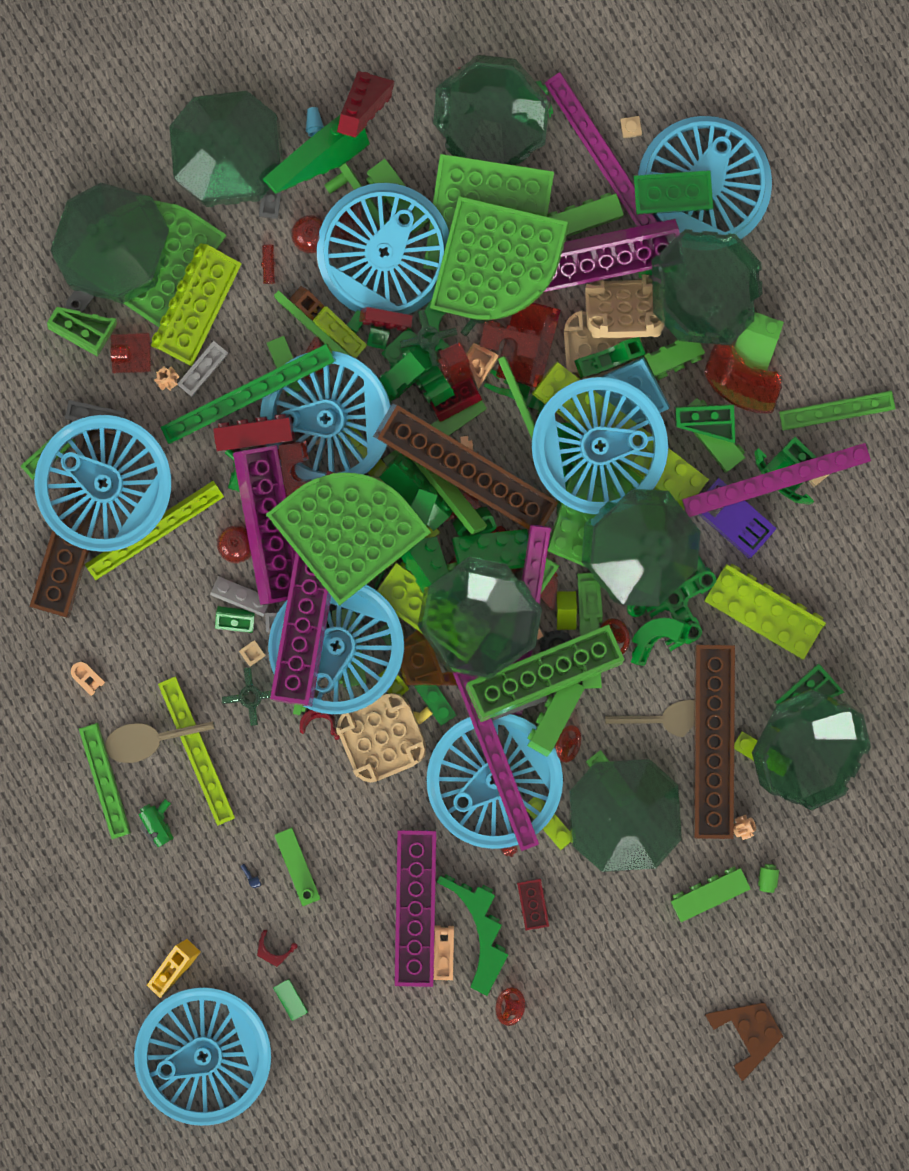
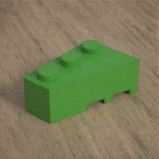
(82, 329)
(673, 357)

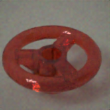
(621, 634)
(565, 743)
(512, 1007)

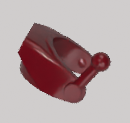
(310, 715)
(275, 960)

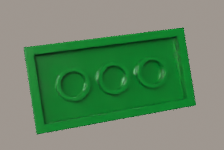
(673, 192)
(499, 547)

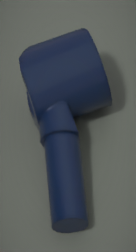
(253, 882)

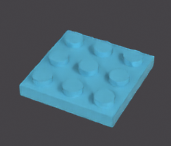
(640, 376)

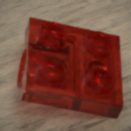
(130, 353)

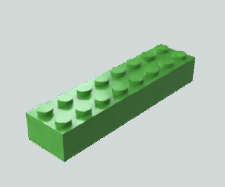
(545, 673)

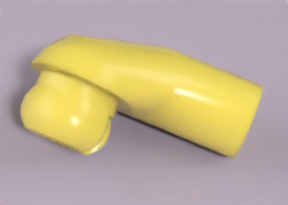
(423, 715)

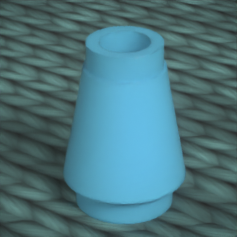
(314, 121)

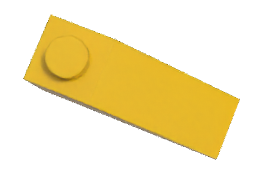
(173, 967)

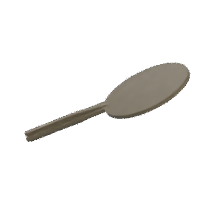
(676, 718)
(140, 741)

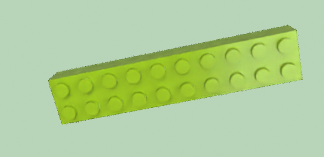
(678, 475)

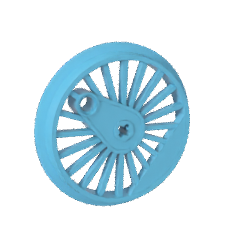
(718, 164)
(391, 235)
(311, 416)
(616, 442)
(90, 472)
(335, 664)
(481, 792)
(187, 1064)

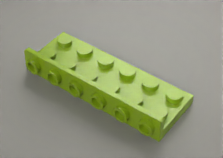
(195, 304)
(403, 594)
(765, 611)

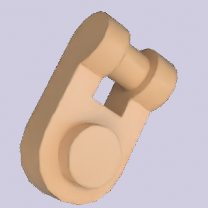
(81, 672)

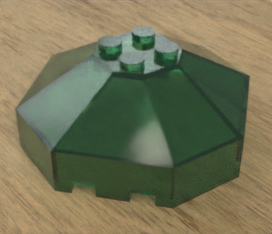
(492, 111)
(225, 148)
(110, 243)
(706, 287)
(641, 547)
(479, 618)
(811, 749)
(625, 815)

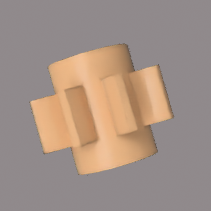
(166, 378)
(744, 827)

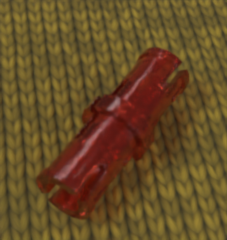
(268, 264)

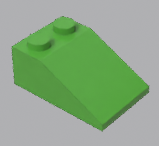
(759, 341)

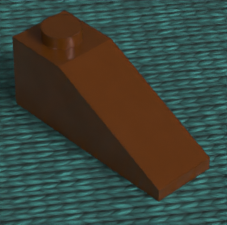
(306, 302)

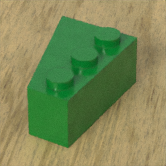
(405, 372)
(708, 420)
(425, 561)
(814, 679)

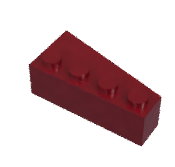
(363, 101)
(253, 433)

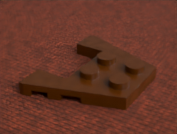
(421, 664)
(756, 1030)

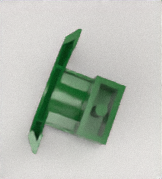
(791, 454)

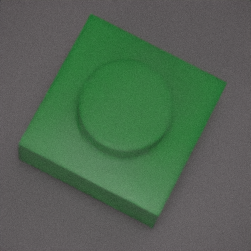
(378, 337)

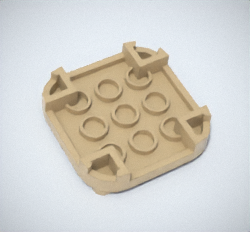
(621, 309)
(580, 343)
(382, 738)

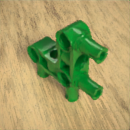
(680, 610)

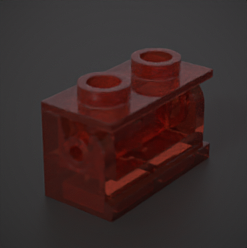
(347, 220)

